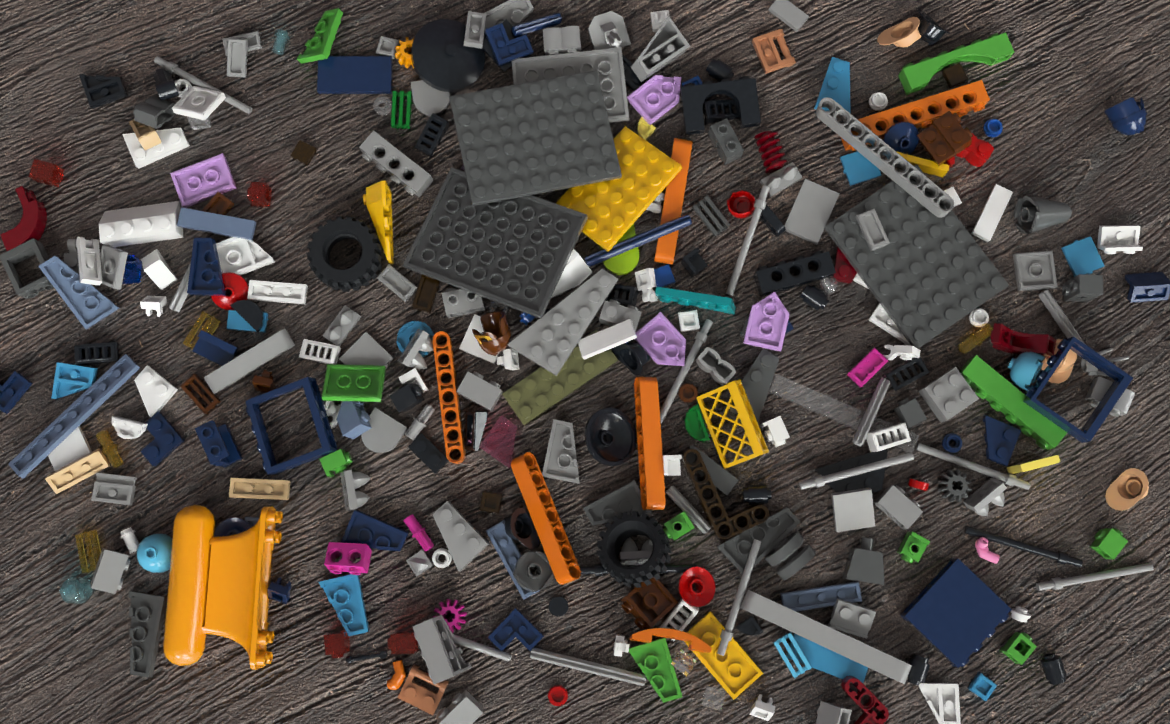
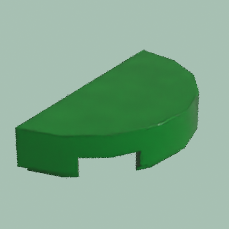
(695, 424)

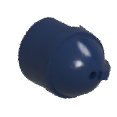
(1127, 116)

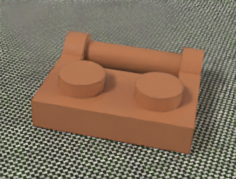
(768, 53)
(419, 695)

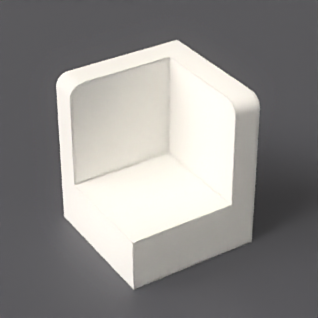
(413, 377)
(671, 465)

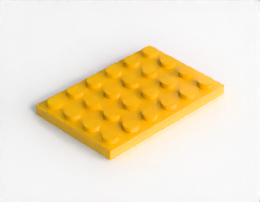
(619, 202)

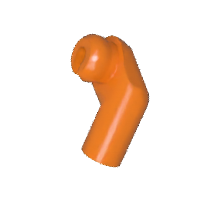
(399, 676)

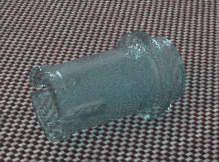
(280, 41)

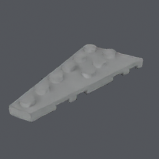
(559, 331)

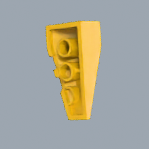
(379, 204)

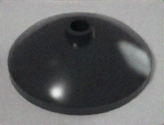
(618, 434)

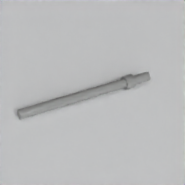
(174, 69)
(759, 205)
(700, 337)
(1009, 479)
(820, 480)
(1058, 583)
(726, 634)

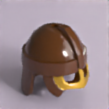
(495, 334)

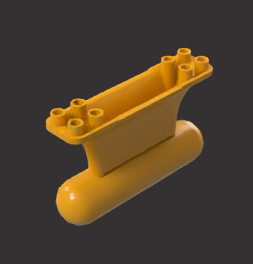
(219, 586)

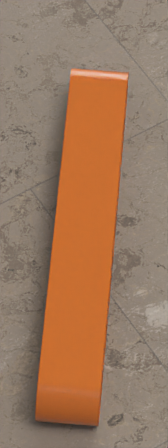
(674, 201)
(445, 388)
(649, 443)
(545, 518)

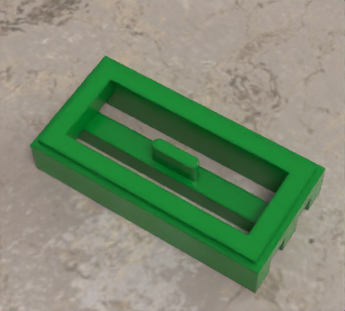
(401, 94)

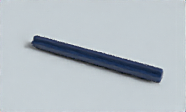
(639, 240)

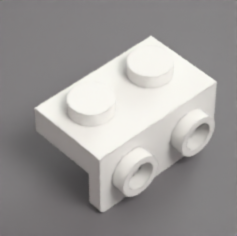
(1119, 238)

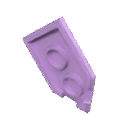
(656, 97)
(767, 323)
(662, 341)

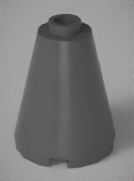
(1040, 213)

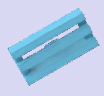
(801, 670)

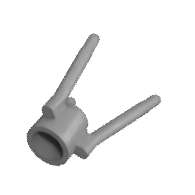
(1092, 370)

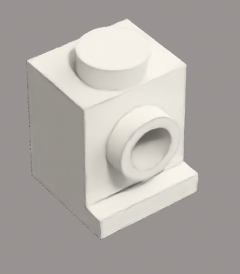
(775, 431)

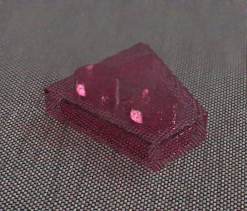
(500, 441)

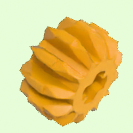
(403, 52)

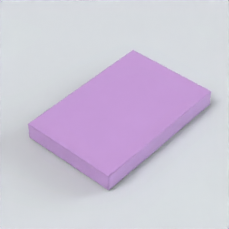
(203, 180)

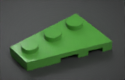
(656, 665)

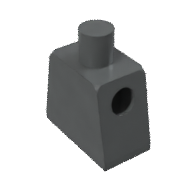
(865, 564)

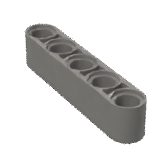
(249, 361)

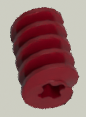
(769, 151)

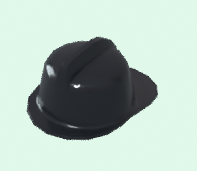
(929, 29)
(632, 356)
(521, 528)

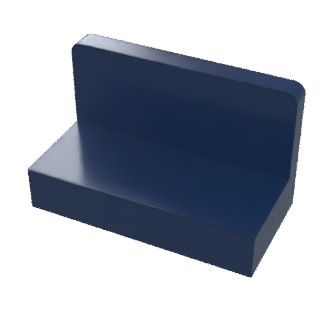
(1148, 287)
(214, 348)

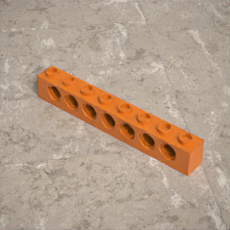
(973, 92)

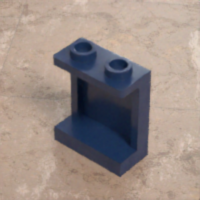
(218, 444)

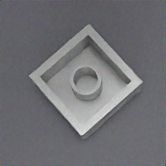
(948, 395)

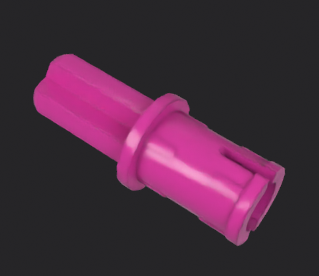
(418, 532)

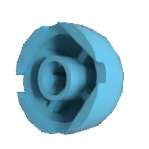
(1025, 369)
(155, 553)

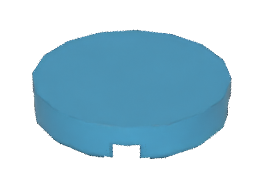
(408, 330)

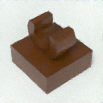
(264, 383)

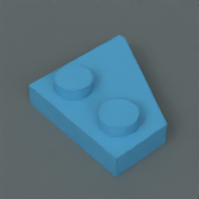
(72, 379)

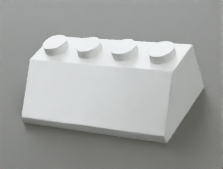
(140, 224)

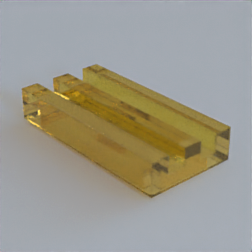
(212, 328)
(81, 551)

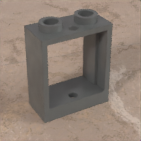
(19, 254)

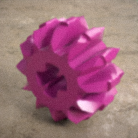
(454, 610)

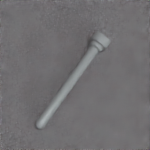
(481, 647)

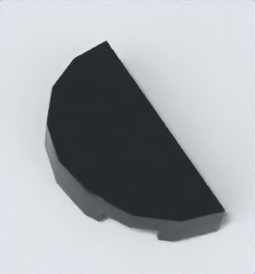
(250, 312)

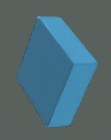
(982, 686)

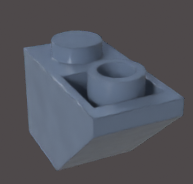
(353, 419)

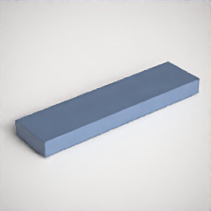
(216, 223)
(508, 553)
(821, 596)

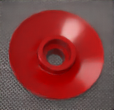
(238, 287)
(704, 586)

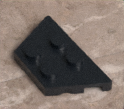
(871, 479)

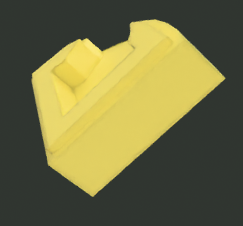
(644, 129)

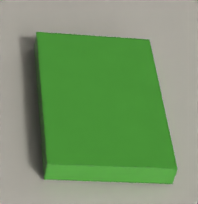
(353, 383)

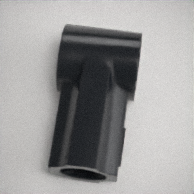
(165, 85)

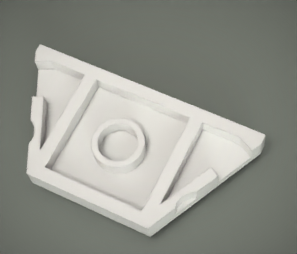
(241, 256)

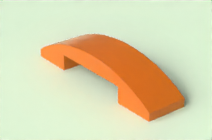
(695, 643)

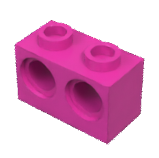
(349, 553)

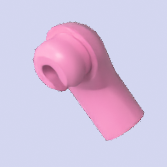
(983, 551)

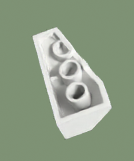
(573, 275)

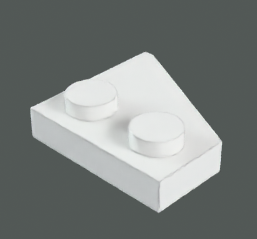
(154, 390)
(943, 701)

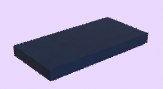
(355, 75)

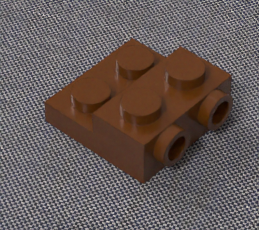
(945, 138)
(648, 603)

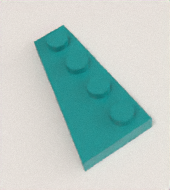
(700, 300)

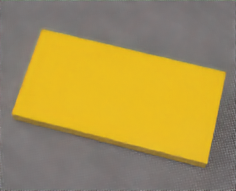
(735, 669)

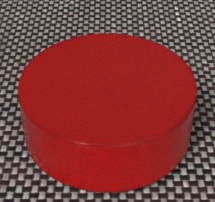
(918, 484)
(557, 695)

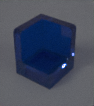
(132, 270)

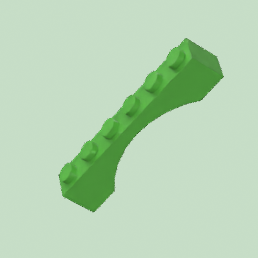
(989, 51)

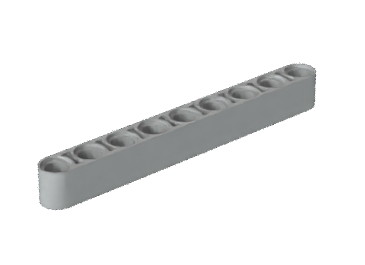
(886, 166)
(826, 636)

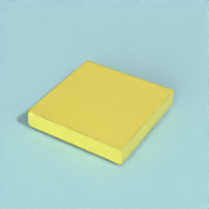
(1034, 464)

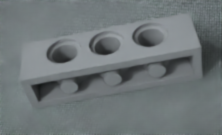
(376, 144)

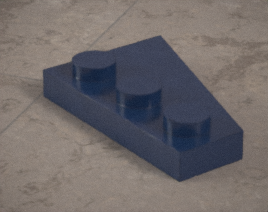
(205, 269)
(374, 533)

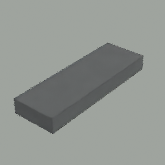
(721, 478)

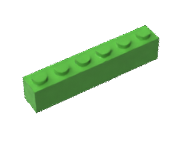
(1009, 400)

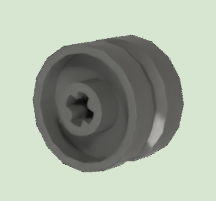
(790, 555)

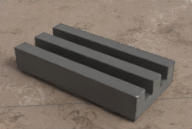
(701, 203)

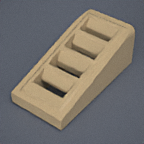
(146, 135)

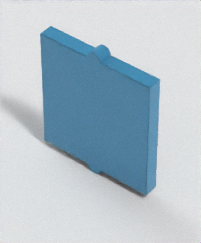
(858, 168)
(1082, 256)

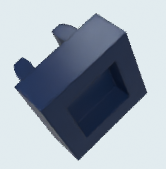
(279, 592)

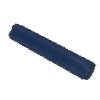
(536, 24)

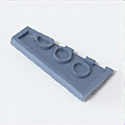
(83, 299)

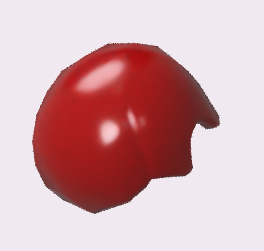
(741, 204)

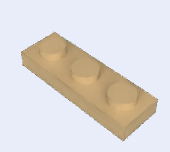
(77, 471)
(259, 489)

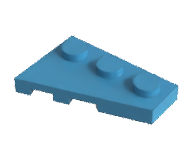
(836, 84)

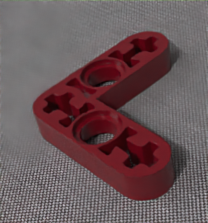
(869, 715)

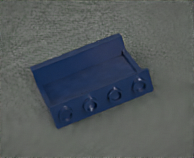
(956, 612)

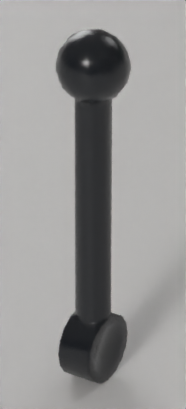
(383, 654)

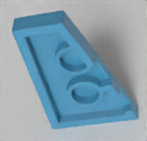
(348, 601)

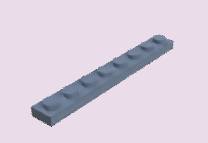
(73, 416)

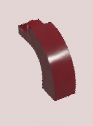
(32, 222)
(1018, 343)

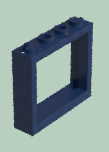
(1120, 383)
(320, 420)

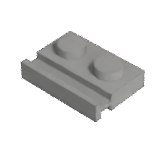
(114, 489)
(852, 618)

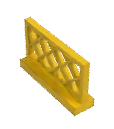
(747, 418)

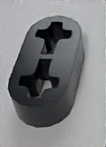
(772, 221)

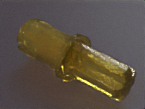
(975, 339)
(109, 448)

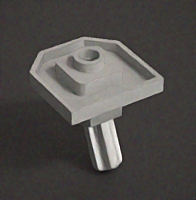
(608, 31)

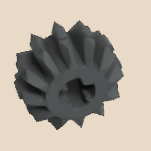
(948, 479)

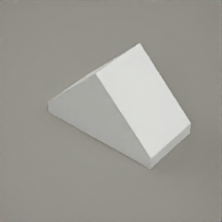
(158, 269)

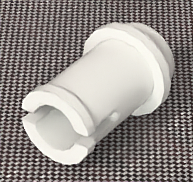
(130, 539)

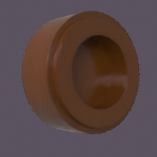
(687, 393)

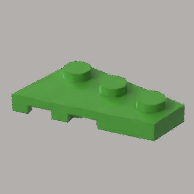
(320, 45)

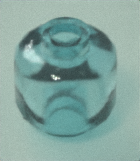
(75, 590)

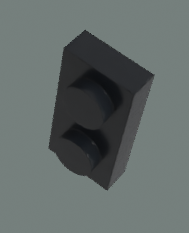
(428, 453)

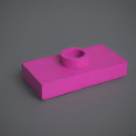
(867, 367)

